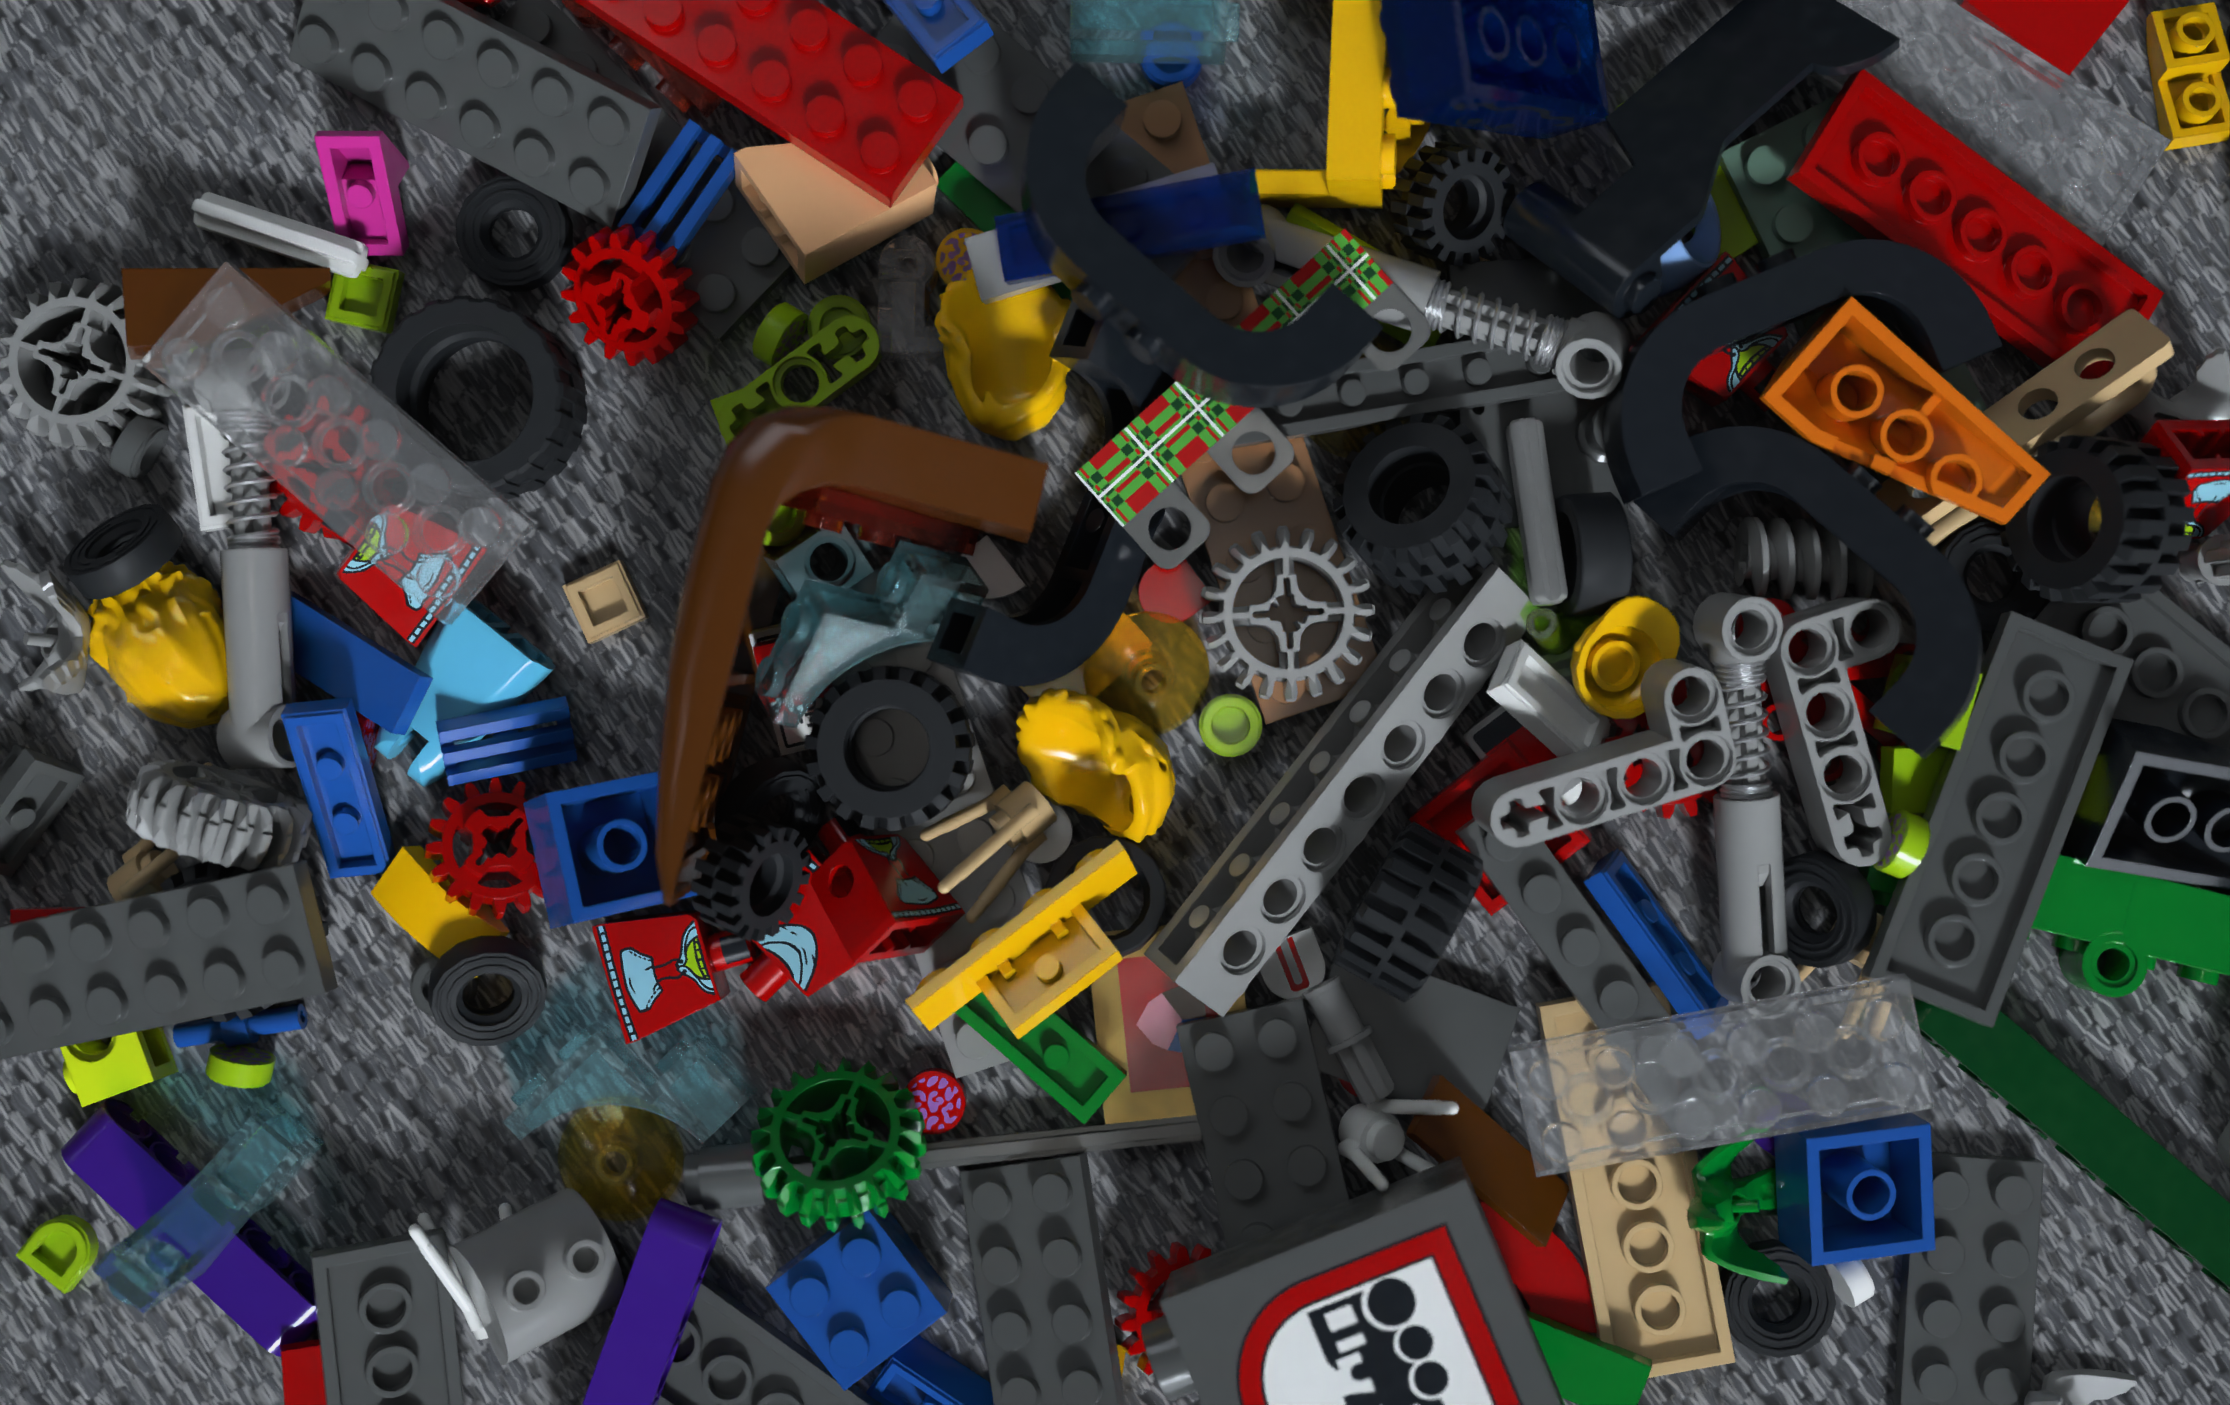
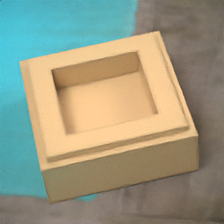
(605, 601)

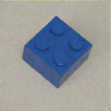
(596, 848)
(1856, 1190)
(860, 1295)

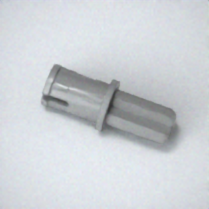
(2207, 561)
(1349, 1040)

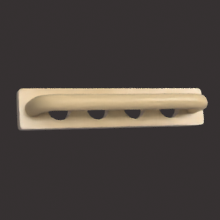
(2082, 406)

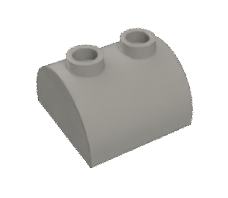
(539, 1273)

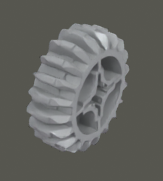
(93, 338)
(1342, 611)
(217, 815)

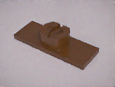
(1494, 1162)

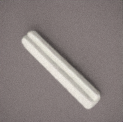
(280, 235)

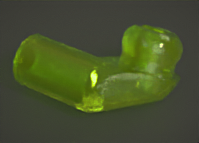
(1554, 631)

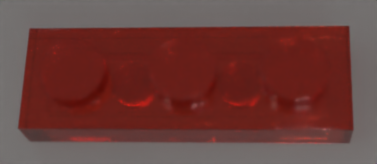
(880, 522)

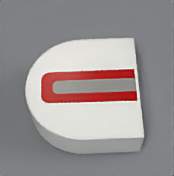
(1295, 965)

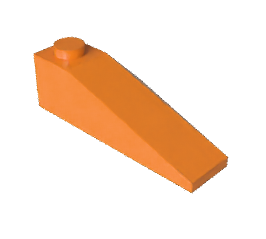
(1885, 408)

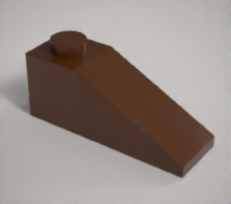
(160, 295)

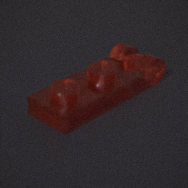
(675, 85)

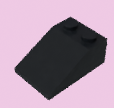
(2156, 807)

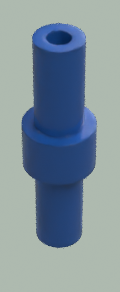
(239, 1031)

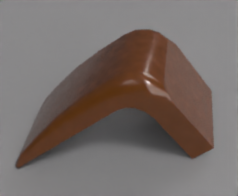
(735, 591)

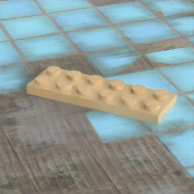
(1637, 1249)

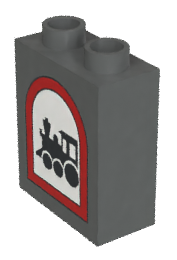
(1356, 1307)

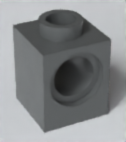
(792, 561)

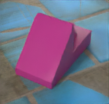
(363, 190)

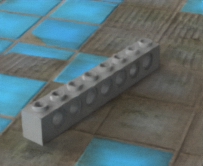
(1339, 786)

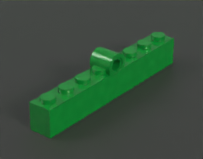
(2127, 918)

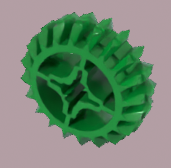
(824, 1115)

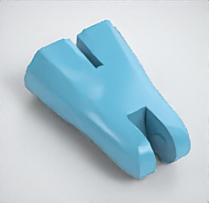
(473, 672)

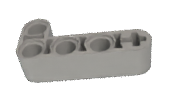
(1840, 729)
(1603, 766)

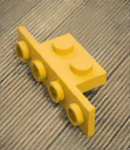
(1038, 955)

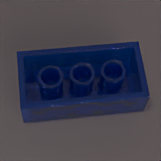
(1496, 64)

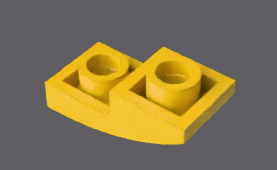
(2185, 66)
(422, 908)

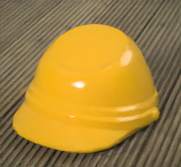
(1618, 651)

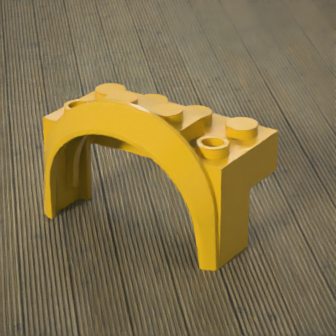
(1358, 152)

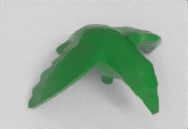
(1721, 1203)

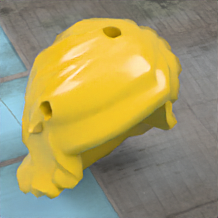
(1002, 357)
(165, 647)
(1096, 761)

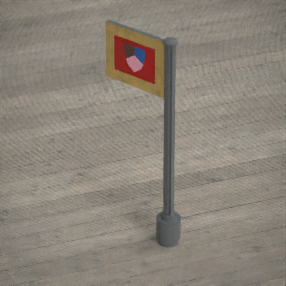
(1153, 1105)

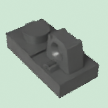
(31, 796)

